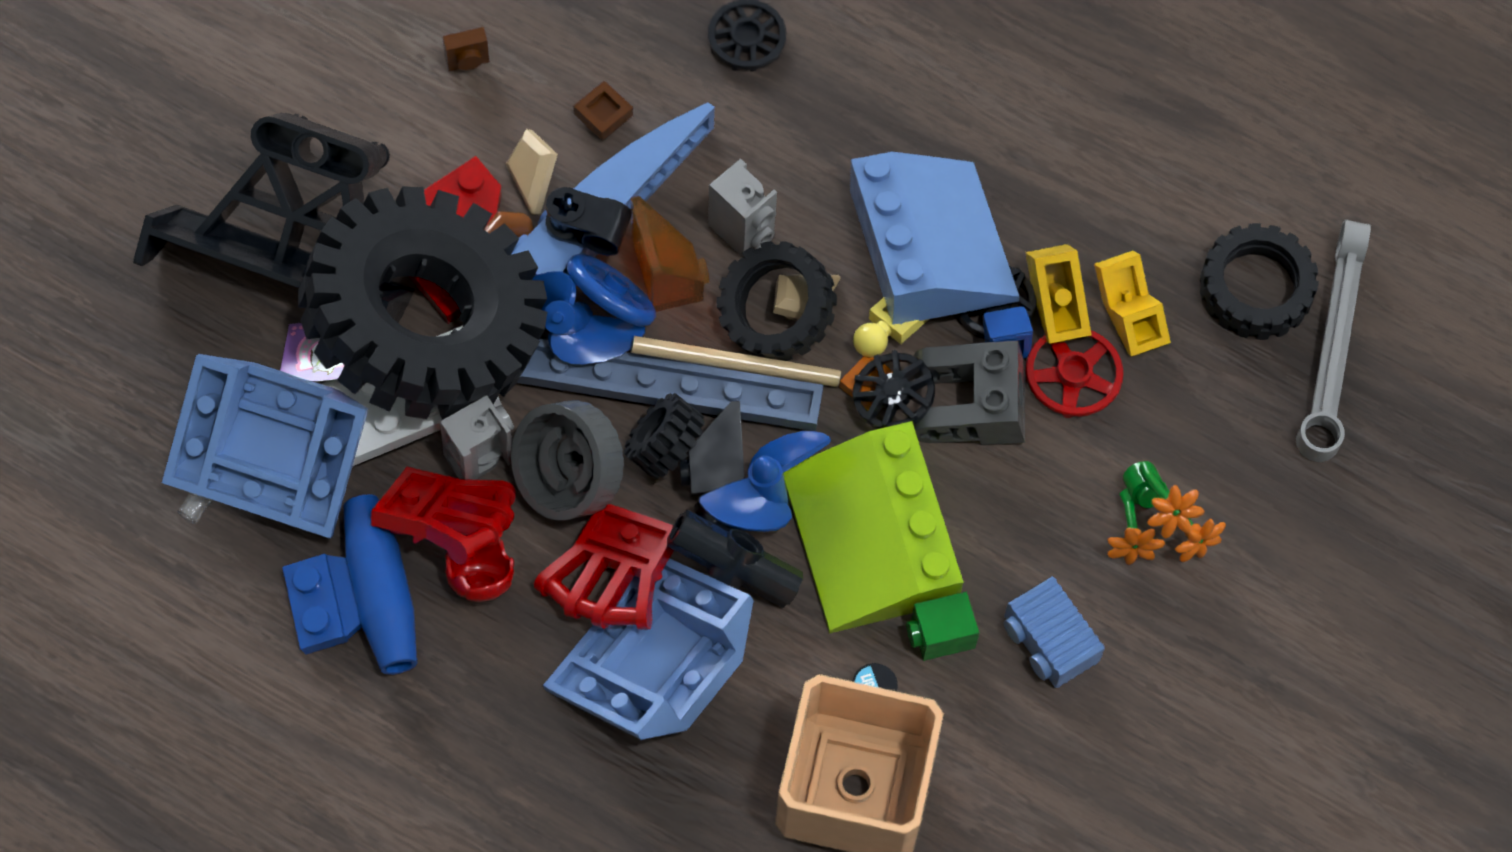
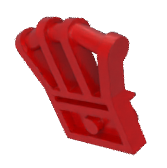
(443, 508)
(614, 540)

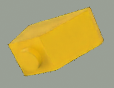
(1059, 292)

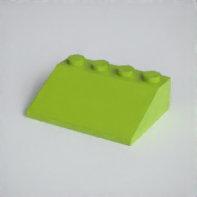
(872, 528)

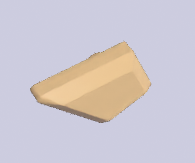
(532, 169)
(792, 295)

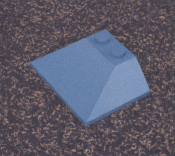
(266, 442)
(664, 675)

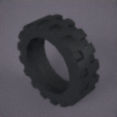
(1276, 246)
(743, 277)

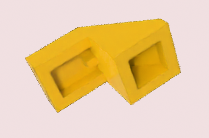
(1132, 310)

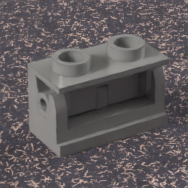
(740, 209)
(477, 438)

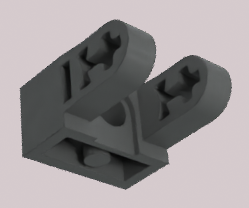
(998, 394)

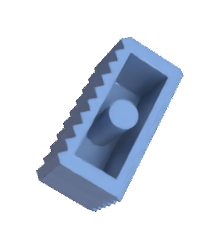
(1053, 633)

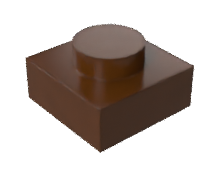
(466, 49)
(603, 110)

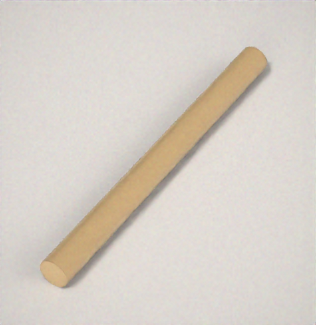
(735, 361)

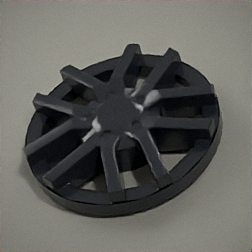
(747, 34)
(893, 389)

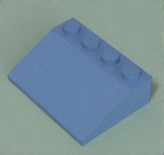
(929, 236)

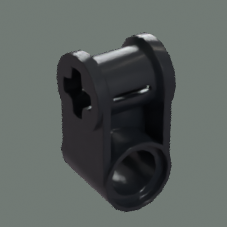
(589, 220)

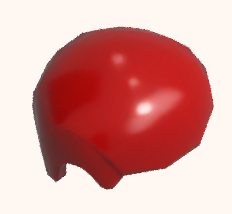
(482, 577)

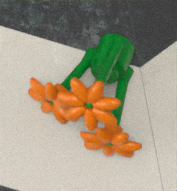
(1148, 490)

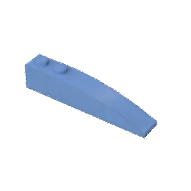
(628, 174)

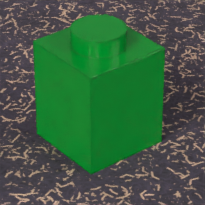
(943, 626)

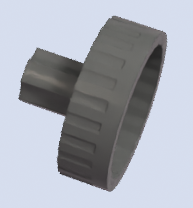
(587, 457)

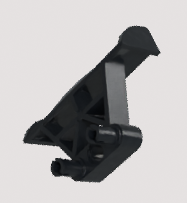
(281, 141)

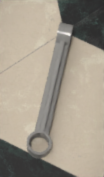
(1349, 259)

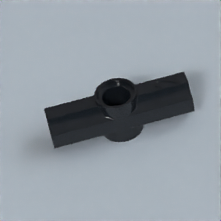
(735, 558)

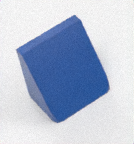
(1009, 325)

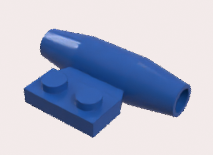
(365, 590)

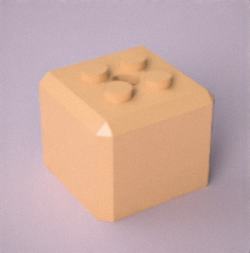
(865, 733)

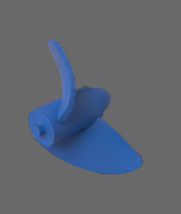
(574, 330)
(762, 497)

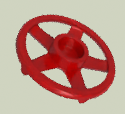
(1074, 372)

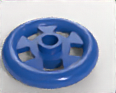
(611, 290)

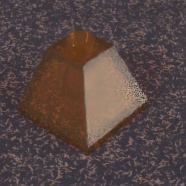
(666, 259)

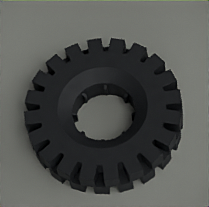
(475, 267)

